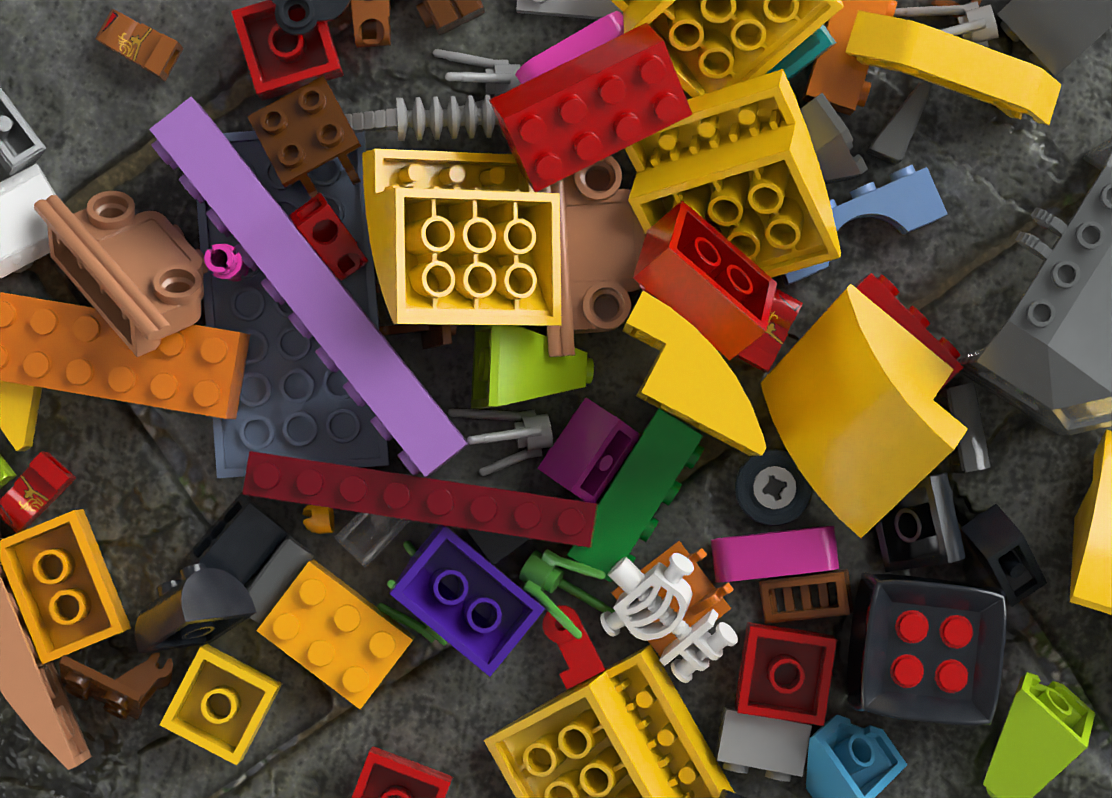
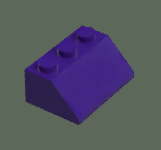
(465, 599)

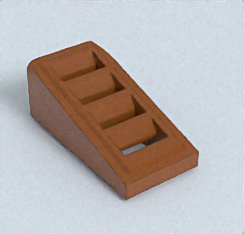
(843, 590)

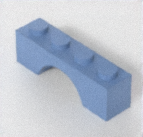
(904, 203)

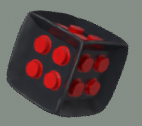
(926, 649)

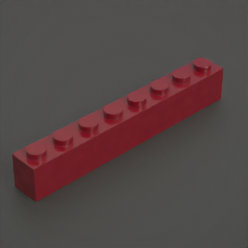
(420, 499)

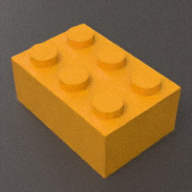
(62, 585)
(335, 633)

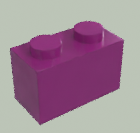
(589, 451)

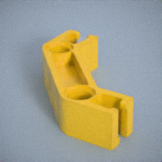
(954, 64)

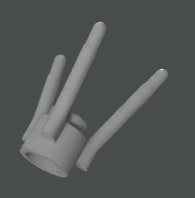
(976, 25)
(497, 79)
(532, 432)

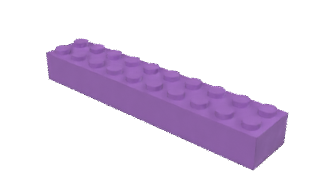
(304, 281)

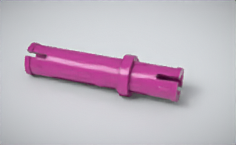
(224, 255)

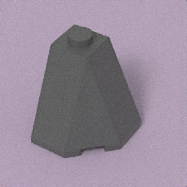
(831, 142)

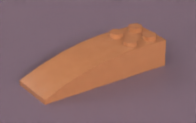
(36, 688)

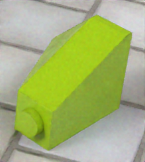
(1038, 739)

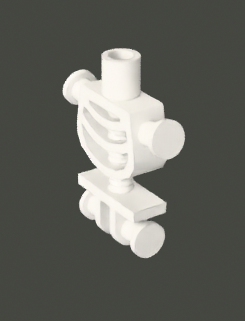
(692, 642)

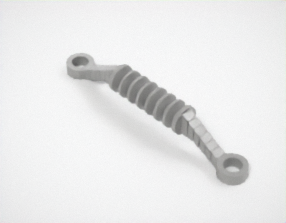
(436, 118)

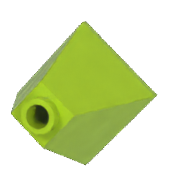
(515, 366)

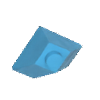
(850, 760)

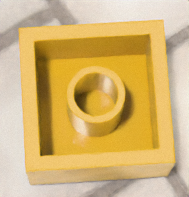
(221, 704)

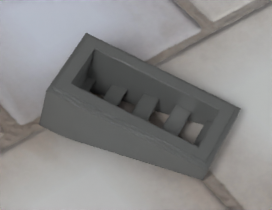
(896, 134)

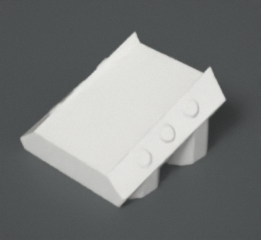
(21, 227)

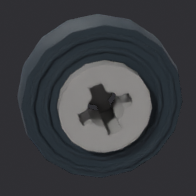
(756, 479)

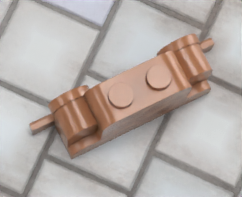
(597, 254)
(128, 266)

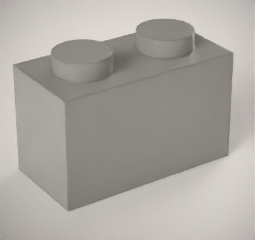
(762, 744)

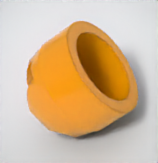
(320, 520)

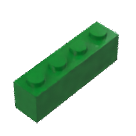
(638, 490)

